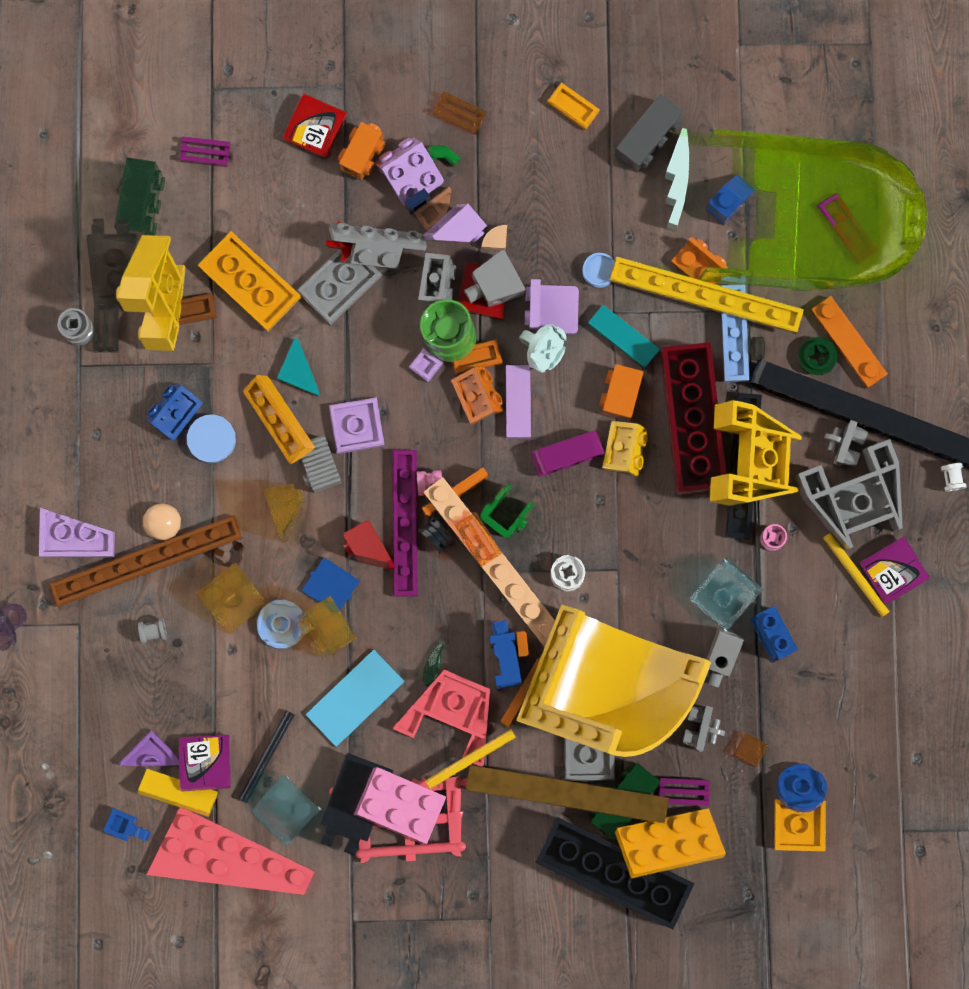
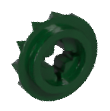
(823, 347)

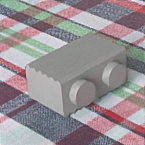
(320, 466)

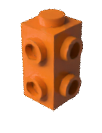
(364, 145)

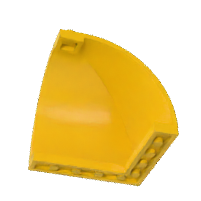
(610, 687)

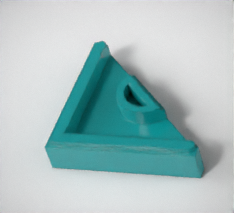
(296, 370)

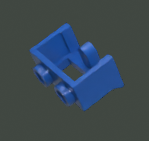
(773, 634)

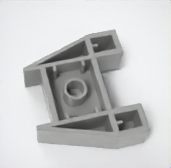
(858, 501)

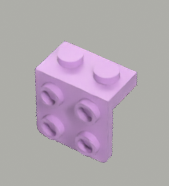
(409, 169)
(552, 306)

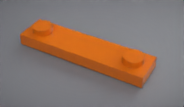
(849, 342)

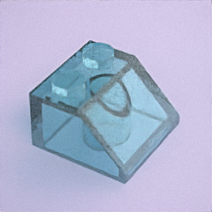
(726, 593)
(286, 810)

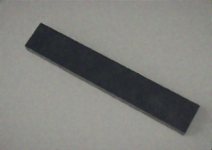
(740, 515)

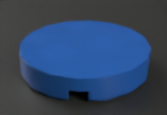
(801, 788)

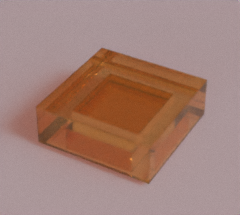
(751, 750)

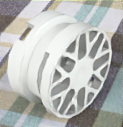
(567, 573)

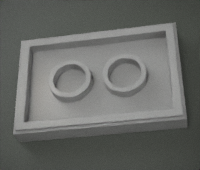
(337, 286)

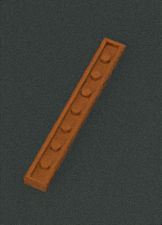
(145, 561)

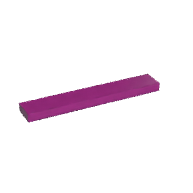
(405, 523)

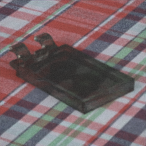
(109, 258)

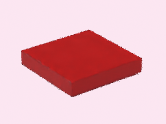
(479, 306)

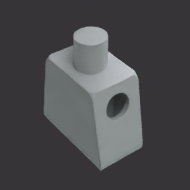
(496, 281)
(726, 645)

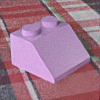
(458, 225)

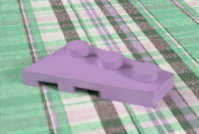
(71, 538)

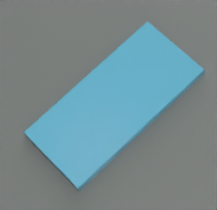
(355, 698)

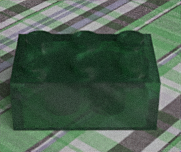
(140, 196)

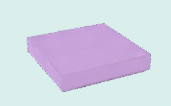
(356, 425)

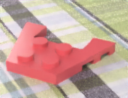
(454, 703)

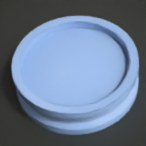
(598, 270)

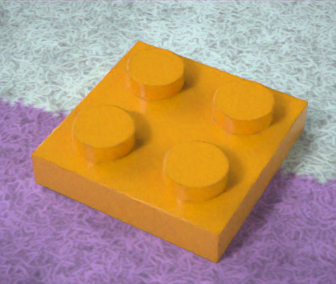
(799, 829)

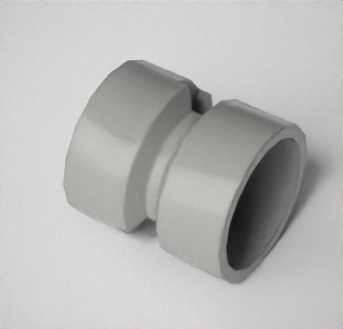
(76, 326)

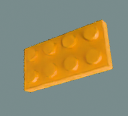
(249, 281)
(677, 843)

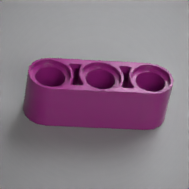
(567, 453)

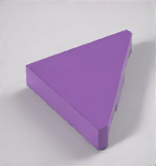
(150, 752)

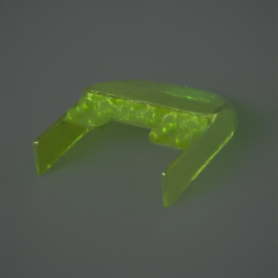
(876, 213)

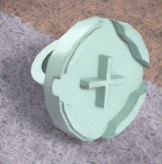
(544, 347)

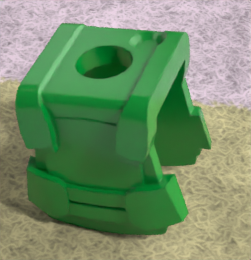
(519, 523)

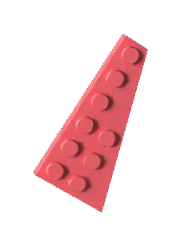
(213, 854)

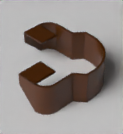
(237, 547)

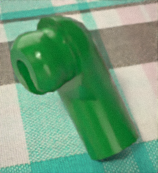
(444, 152)

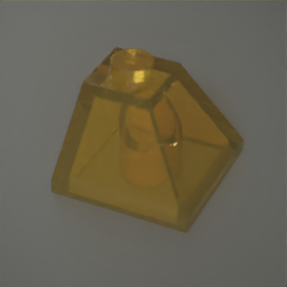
(285, 508)

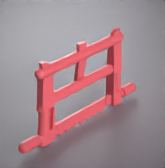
(410, 849)

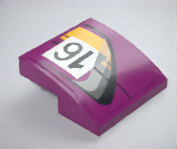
(895, 570)
(204, 763)

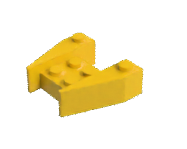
(154, 286)
(761, 455)

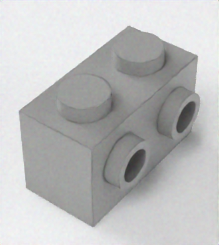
(436, 279)

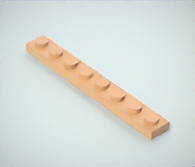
(499, 569)

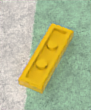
(167, 789)

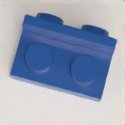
(173, 411)

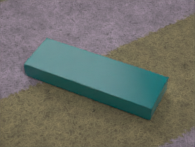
(623, 336)

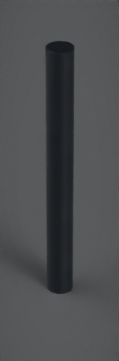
(266, 756)

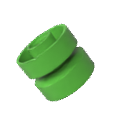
(448, 330)

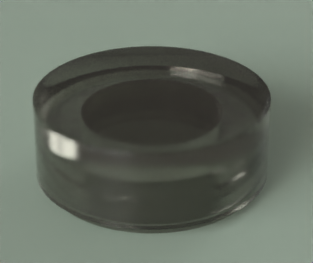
(757, 348)

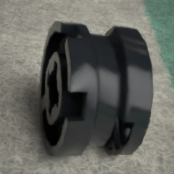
(436, 535)

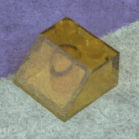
(232, 598)

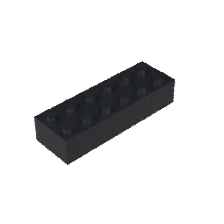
(603, 869)

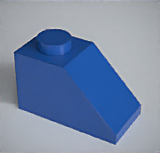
(729, 199)

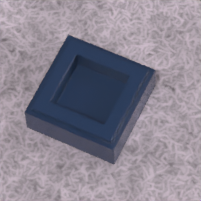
(416, 201)

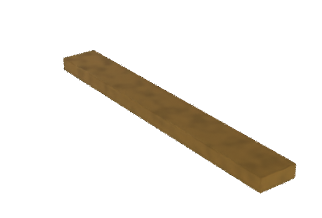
(567, 794)

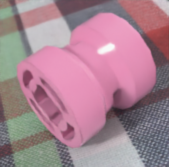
(426, 480)
(773, 537)

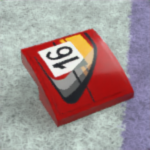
(315, 125)

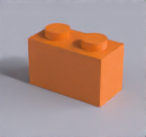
(622, 392)

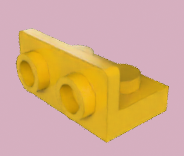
(625, 448)

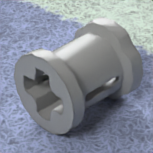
(152, 630)

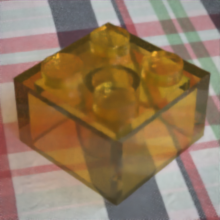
(325, 627)

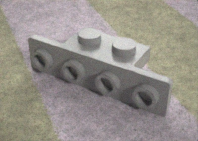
(375, 245)

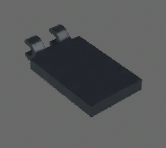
(343, 801)

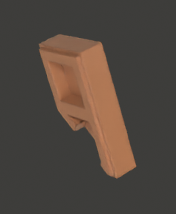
(434, 210)

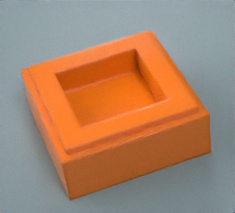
(522, 644)

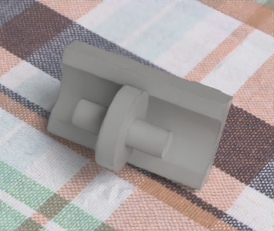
(851, 434)
(698, 739)

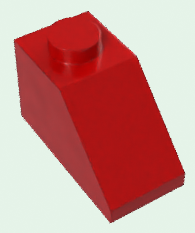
(367, 546)

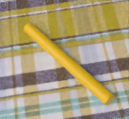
(856, 574)
(470, 758)

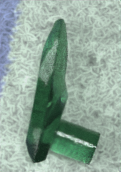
(432, 665)

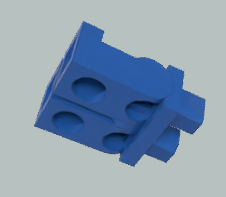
(505, 655)

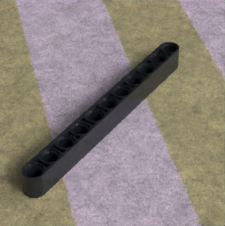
(867, 413)

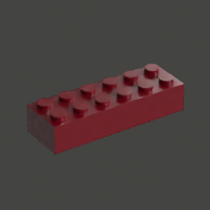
(690, 416)

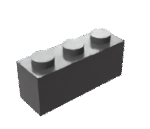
(649, 133)

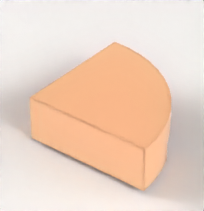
(495, 238)

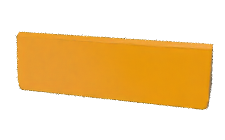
(278, 418)

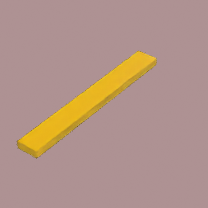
(706, 295)

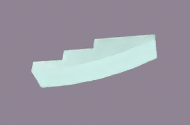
(678, 173)

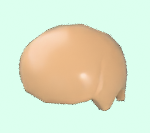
(161, 521)

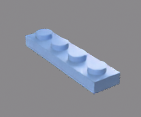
(735, 345)

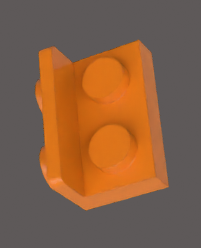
(696, 258)
(477, 394)

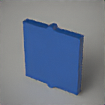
(330, 581)

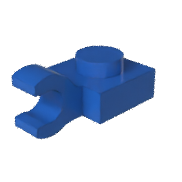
(123, 825)

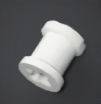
(953, 477)

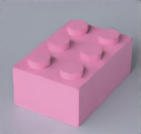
(400, 805)

